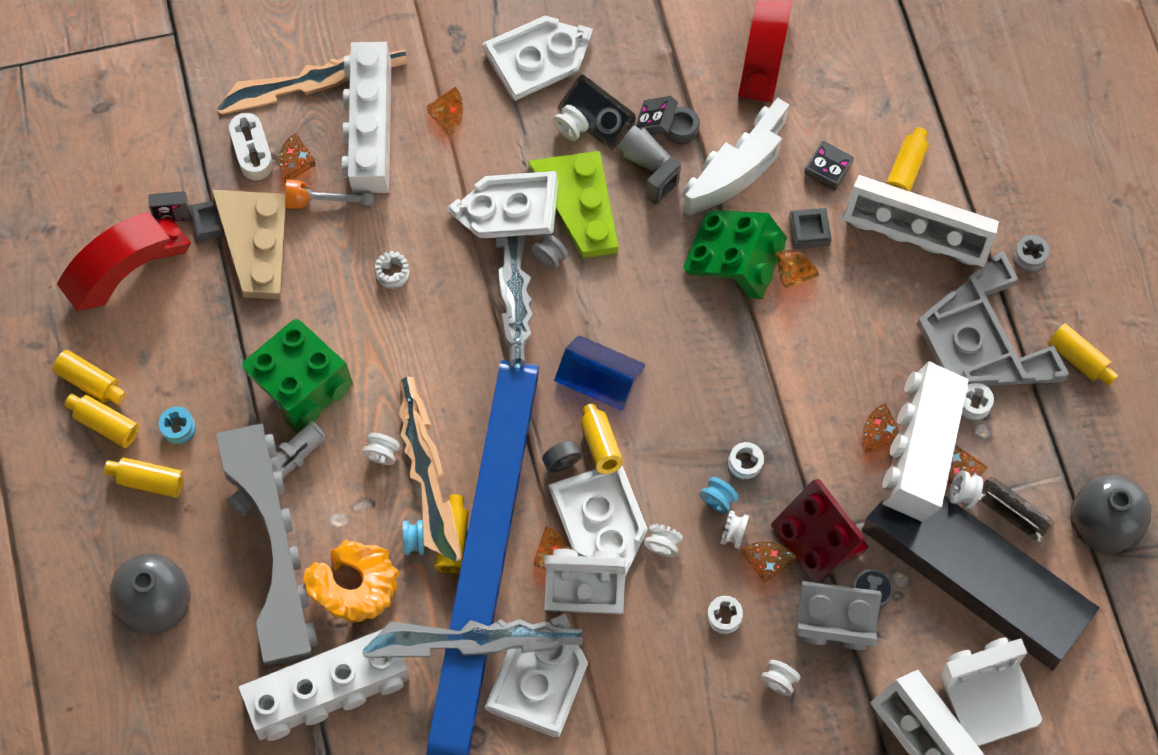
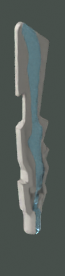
(514, 298)
(474, 639)

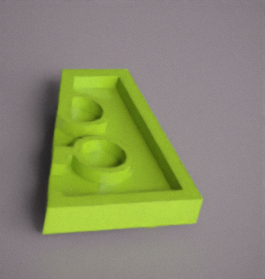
(582, 201)

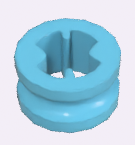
(187, 431)
(719, 495)
(413, 537)

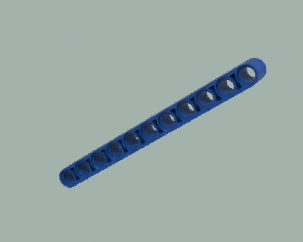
(484, 556)

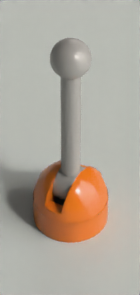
(299, 195)

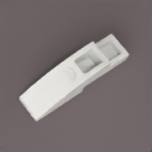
(737, 166)

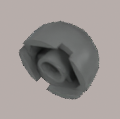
(1111, 513)
(149, 594)

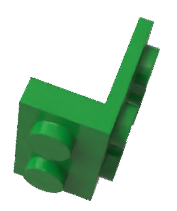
(738, 248)
(299, 373)

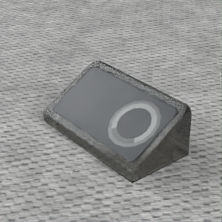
(606, 116)
(1015, 509)

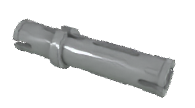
(289, 457)

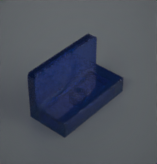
(598, 372)

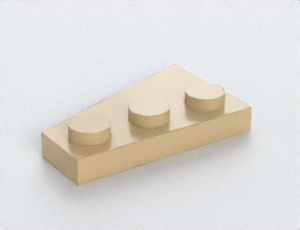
(255, 239)

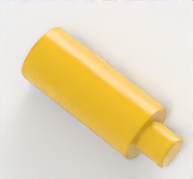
(909, 160)
(1083, 355)
(88, 378)
(102, 419)
(600, 440)
(146, 476)
(460, 514)

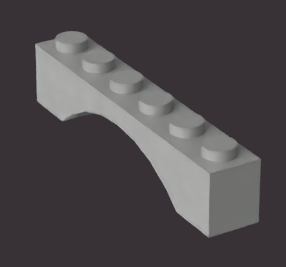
(281, 623)

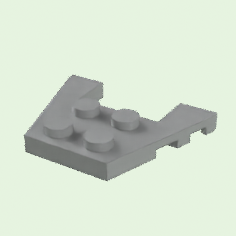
(971, 341)

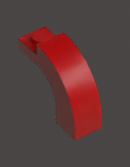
(765, 49)
(116, 253)

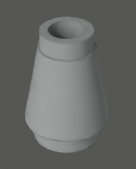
(643, 149)

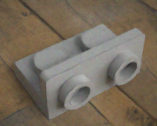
(838, 615)

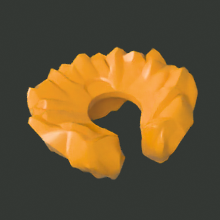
(368, 600)

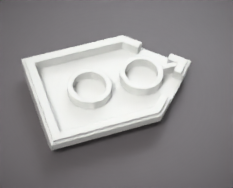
(537, 54)
(509, 205)
(600, 514)
(539, 685)

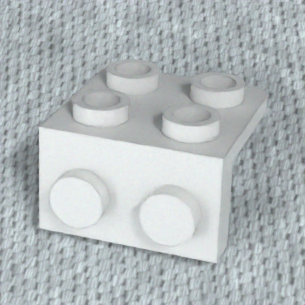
(584, 582)
(991, 691)

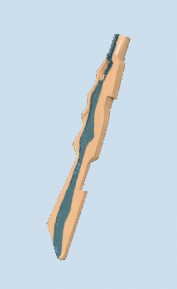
(311, 80)
(438, 518)

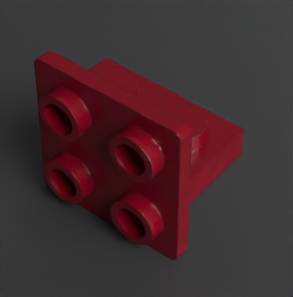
(819, 532)

